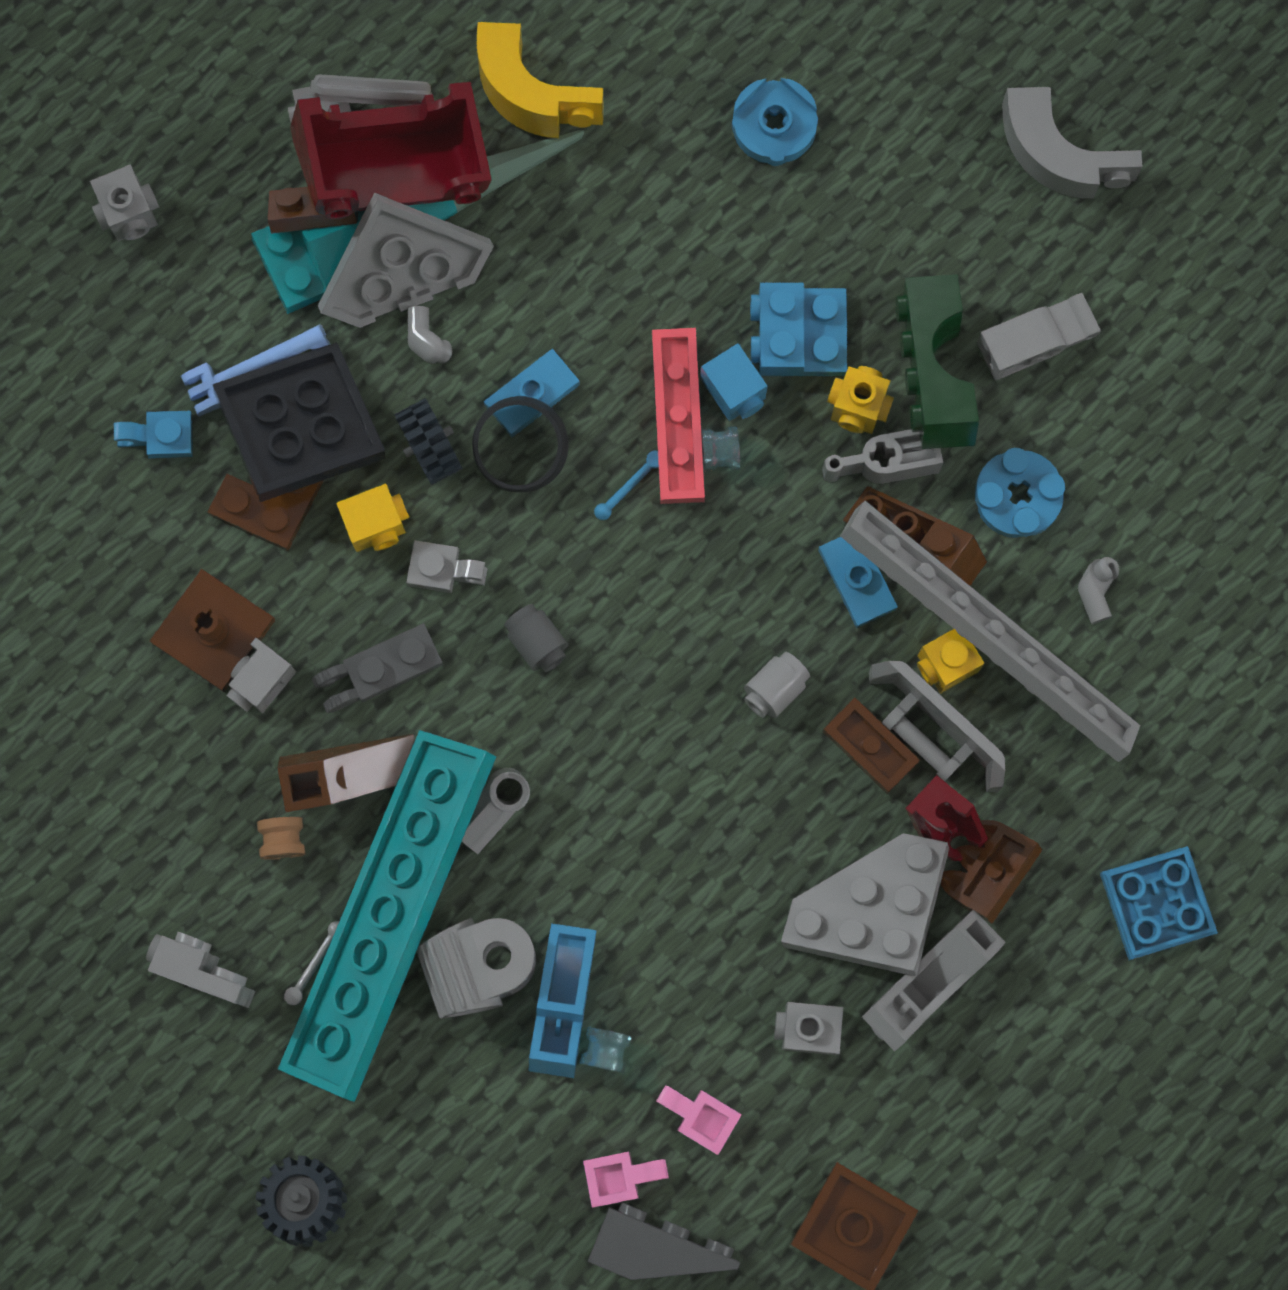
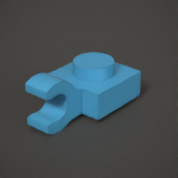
(165, 434)

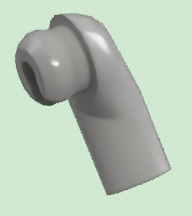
(422, 340)
(1094, 586)

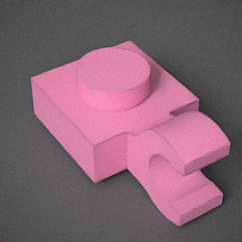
(704, 1120)
(615, 1178)

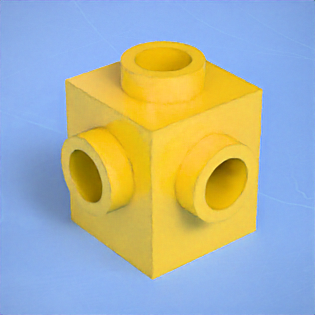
(855, 413)

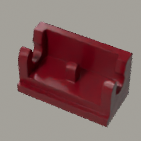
(945, 814)

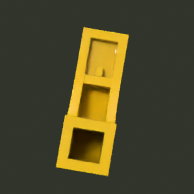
(523, 98)

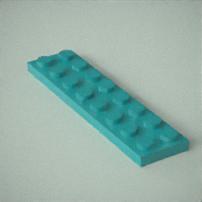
(387, 914)

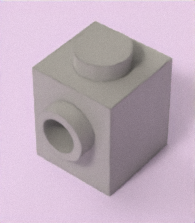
(809, 1028)

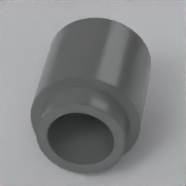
(536, 638)

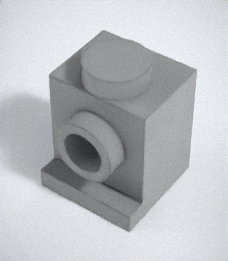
(259, 678)

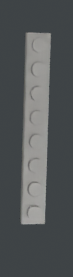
(990, 631)

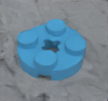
(775, 97)
(1044, 489)

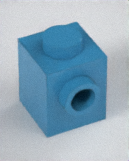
(734, 383)

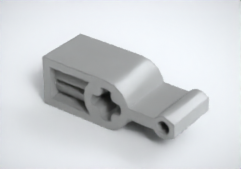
(1037, 336)
(904, 455)

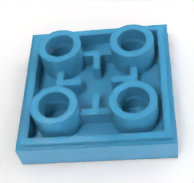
(1158, 903)

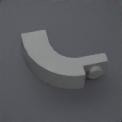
(1051, 157)
(938, 977)

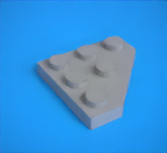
(399, 256)
(873, 908)

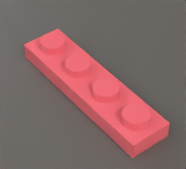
(678, 416)

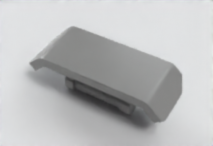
(946, 716)

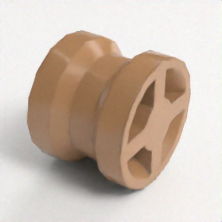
(281, 838)

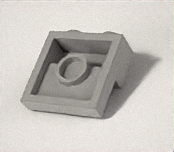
(191, 964)

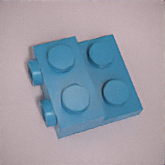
(799, 330)

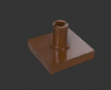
(211, 629)

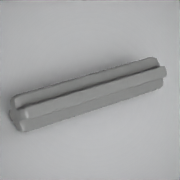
(369, 90)

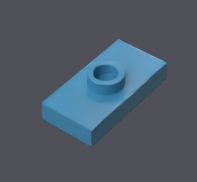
(544, 380)
(857, 582)

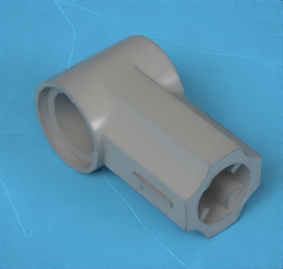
(492, 812)

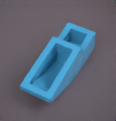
(562, 1001)

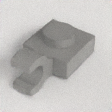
(438, 567)

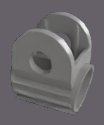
(458, 967)

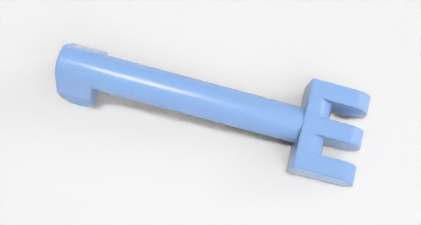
(310, 339)

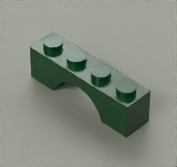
(944, 405)

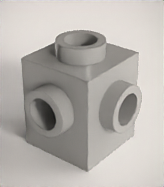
(124, 204)

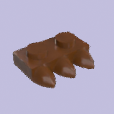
(992, 870)

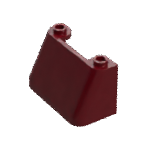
(398, 152)

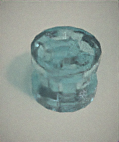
(720, 448)
(606, 1050)

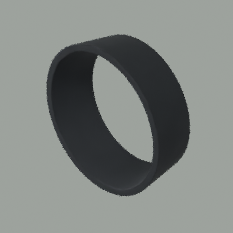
(556, 422)

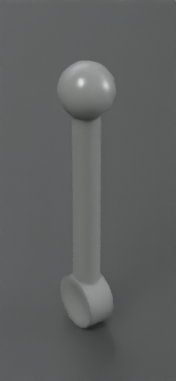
(294, 994)

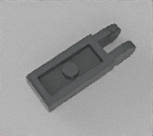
(381, 667)

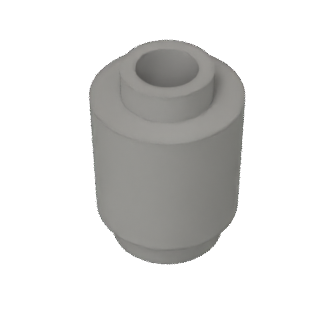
(776, 685)

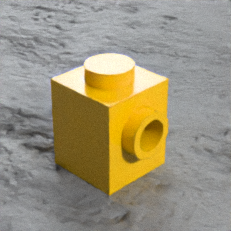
(373, 518)
(948, 661)

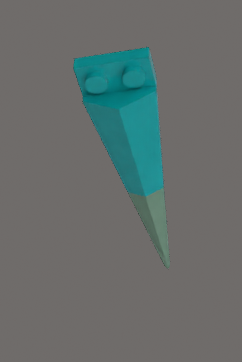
(305, 260)

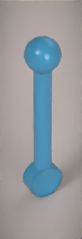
(603, 510)

